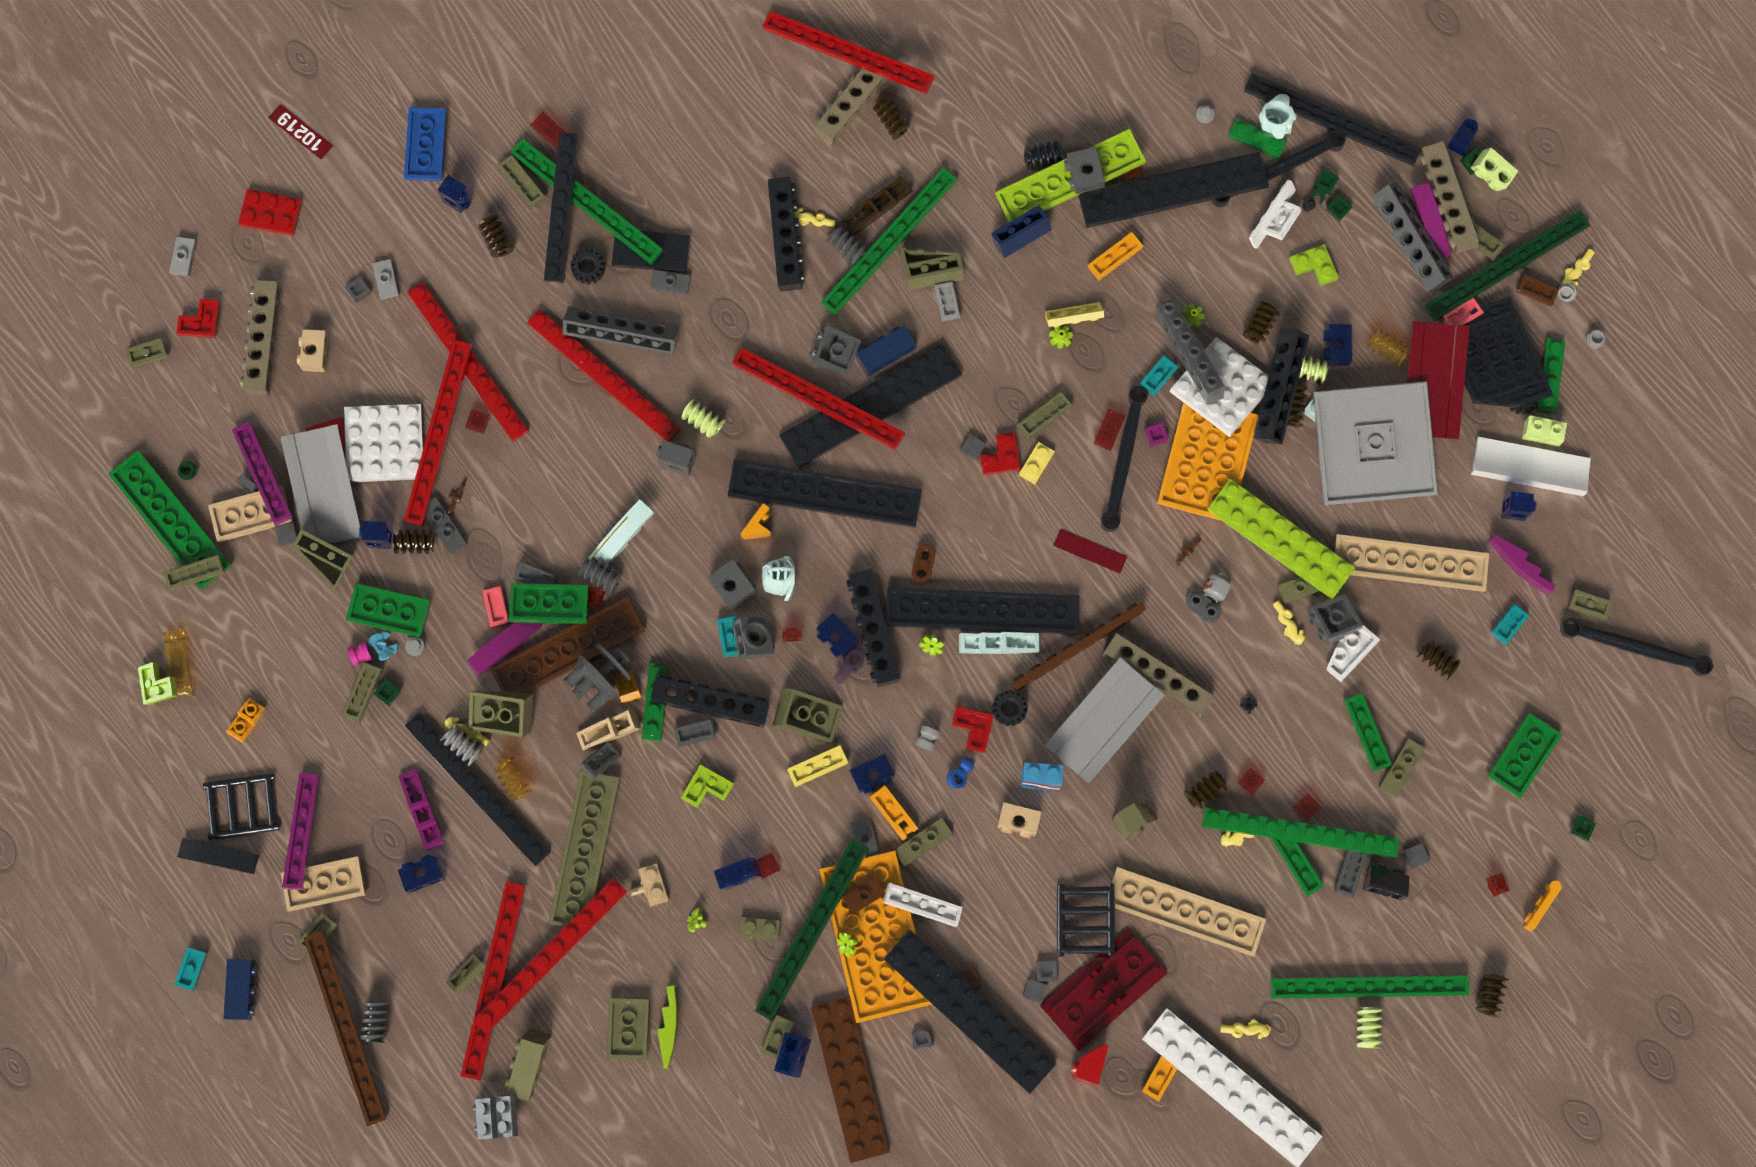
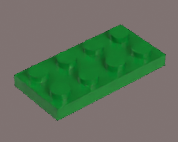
(548, 603)
(388, 610)
(1524, 755)

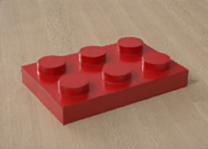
(270, 212)

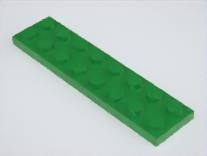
(164, 513)

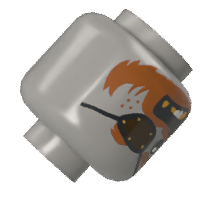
(1217, 587)

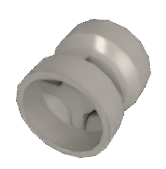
(927, 738)

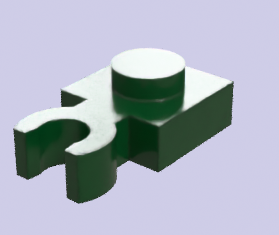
(1324, 184)

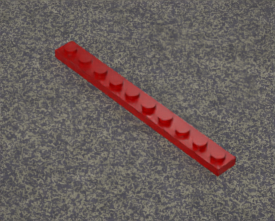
(848, 52)
(474, 372)
(604, 376)
(818, 398)
(438, 432)
(550, 956)
(493, 976)

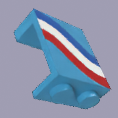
(1042, 776)

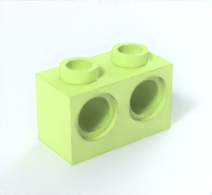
(1496, 165)
(1544, 431)

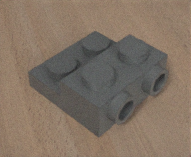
(835, 350)
(1334, 619)
(496, 1117)

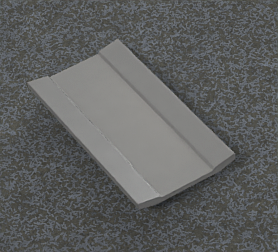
(321, 484)
(1104, 720)

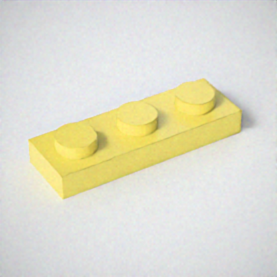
(1074, 314)
(817, 766)

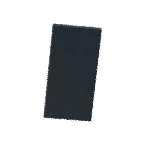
(673, 258)

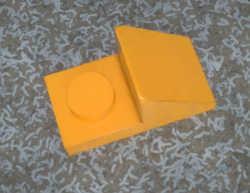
(754, 528)
(627, 690)

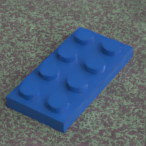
(425, 144)

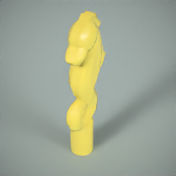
(818, 220)
(1581, 264)
(1291, 630)
(451, 721)
(1234, 839)
(1253, 1028)

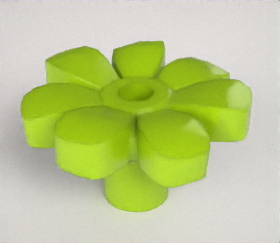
(1193, 315)
(1060, 337)
(931, 644)
(696, 921)
(847, 943)

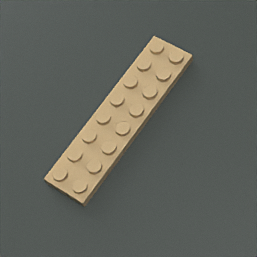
(1414, 562)
(1187, 912)

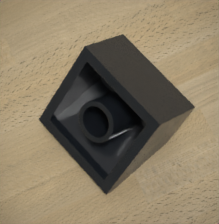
(1386, 882)

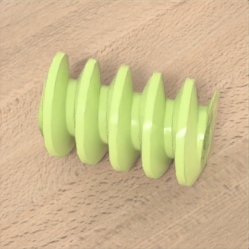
(1314, 369)
(701, 419)
(1369, 1027)

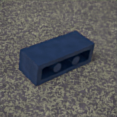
(1021, 231)
(885, 350)
(239, 989)

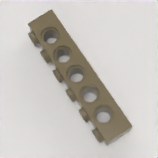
(831, 132)
(1438, 154)
(261, 384)
(1179, 696)

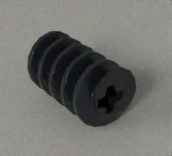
(1042, 154)

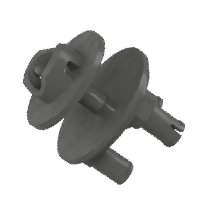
(596, 679)

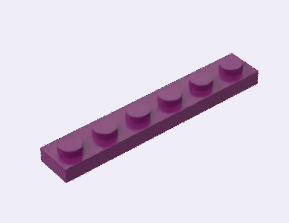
(262, 473)
(301, 831)

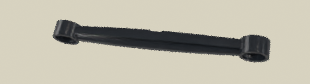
(1296, 160)
(1124, 458)
(1636, 647)

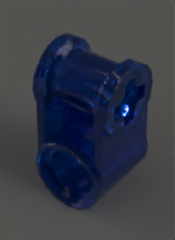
(1463, 138)

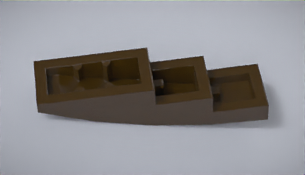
(877, 206)

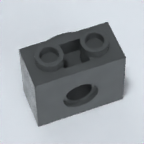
(1082, 181)
(676, 457)
(732, 573)
(760, 630)

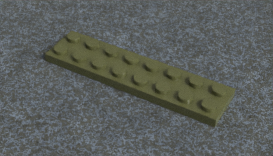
(584, 846)

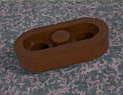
(923, 564)

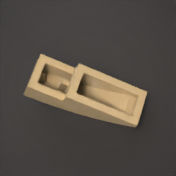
(609, 730)

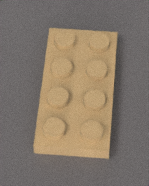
(242, 516)
(327, 884)

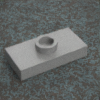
(182, 256)
(385, 279)
(947, 301)

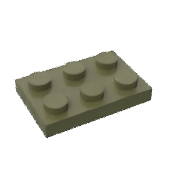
(628, 1028)

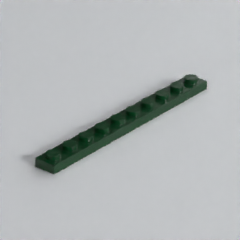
(1507, 265)
(812, 929)

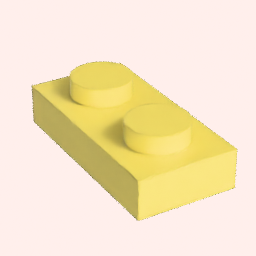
(1036, 463)

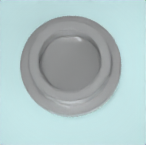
(1205, 114)
(1567, 292)
(1595, 339)
(414, 646)

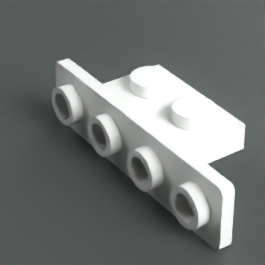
(1278, 217)

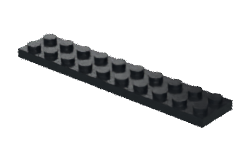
(1173, 189)
(879, 398)
(824, 493)
(982, 611)
(969, 1011)

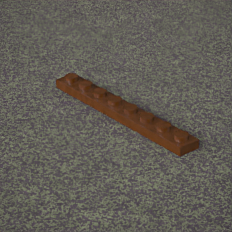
(1084, 642)

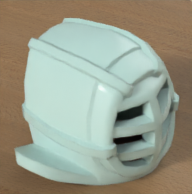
(1277, 116)
(779, 577)

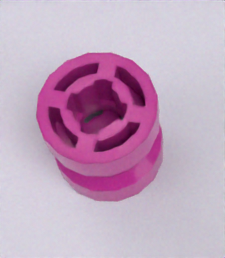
(359, 653)

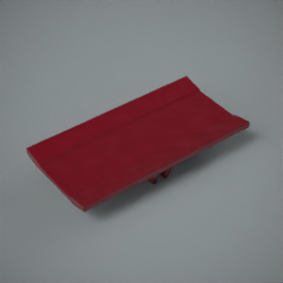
(1440, 358)
(1103, 990)

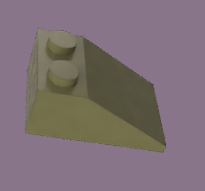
(501, 712)
(807, 715)

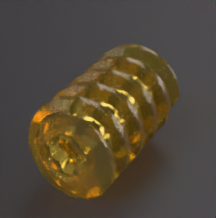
(1388, 347)
(512, 780)

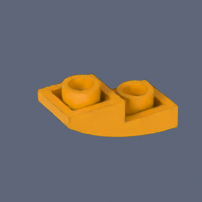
(246, 720)

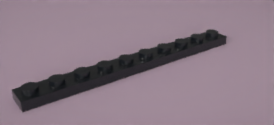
(1336, 120)
(477, 790)

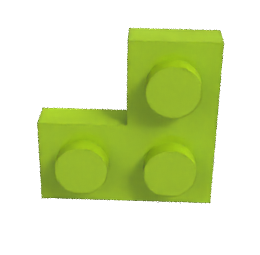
(1317, 260)
(153, 687)
(703, 782)

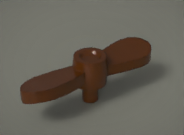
(456, 499)
(1188, 550)

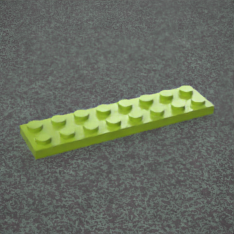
(1052, 185)
(1281, 539)

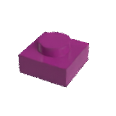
(1156, 435)

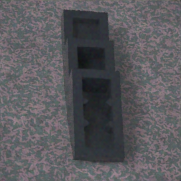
(218, 856)

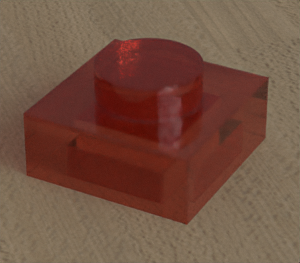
(477, 421)
(595, 597)
(791, 635)
(1251, 781)
(1307, 807)
(767, 865)
(1497, 884)

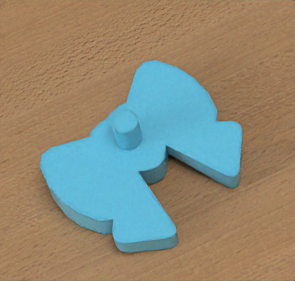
(379, 644)

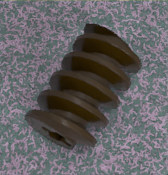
(891, 118)
(493, 237)
(1260, 322)
(1295, 410)
(412, 542)
(1439, 659)
(1205, 789)
(1491, 995)

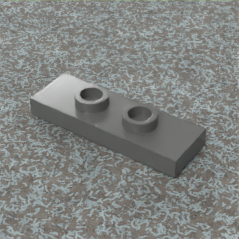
(444, 527)
(1350, 873)

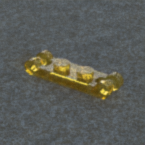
(178, 662)

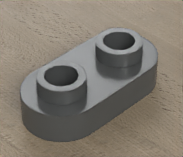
(1201, 609)

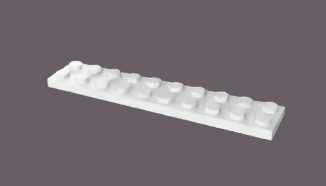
(1232, 1088)

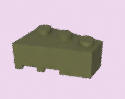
(930, 268)
(323, 557)
(1134, 819)
(527, 1064)

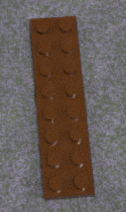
(560, 652)
(850, 1080)

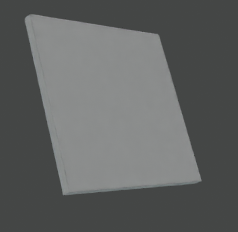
(1375, 443)

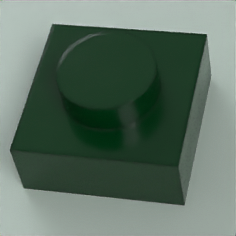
(1469, 159)
(1339, 208)
(387, 692)
(1582, 828)

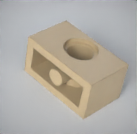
(317, 361)
(1030, 817)

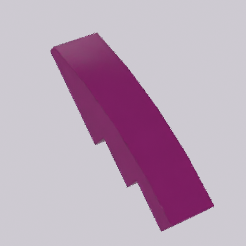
(1430, 217)
(1516, 560)
(501, 646)
(421, 809)

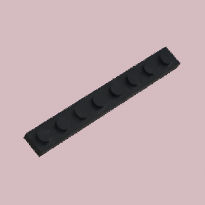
(561, 207)

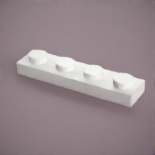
(922, 904)

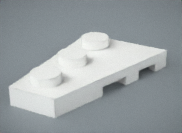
(1351, 652)

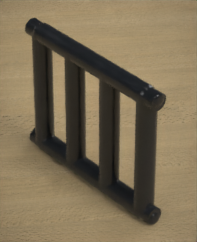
(234, 830)
(1062, 911)

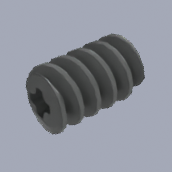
(846, 245)
(600, 575)
(374, 1021)

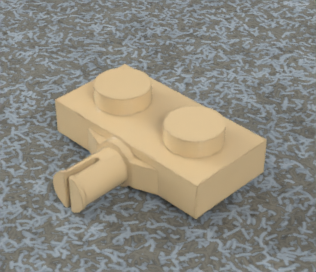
(651, 886)

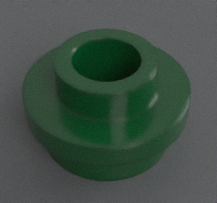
(185, 465)

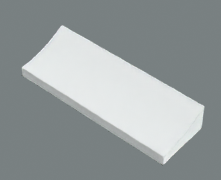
(1531, 466)

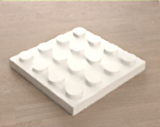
(1242, 393)
(383, 442)

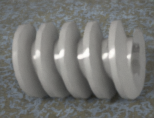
(462, 744)

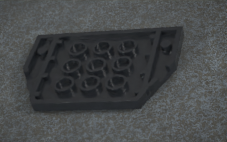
(1502, 360)

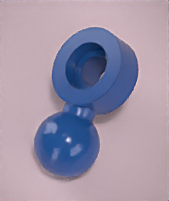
(965, 766)

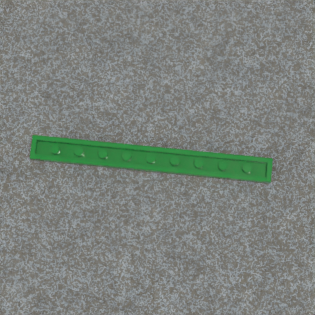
(590, 204)
(889, 241)
(1300, 832)
(1369, 987)

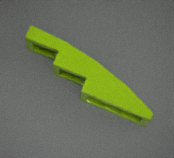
(667, 1035)

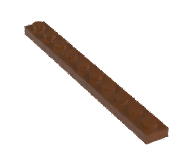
(345, 1028)

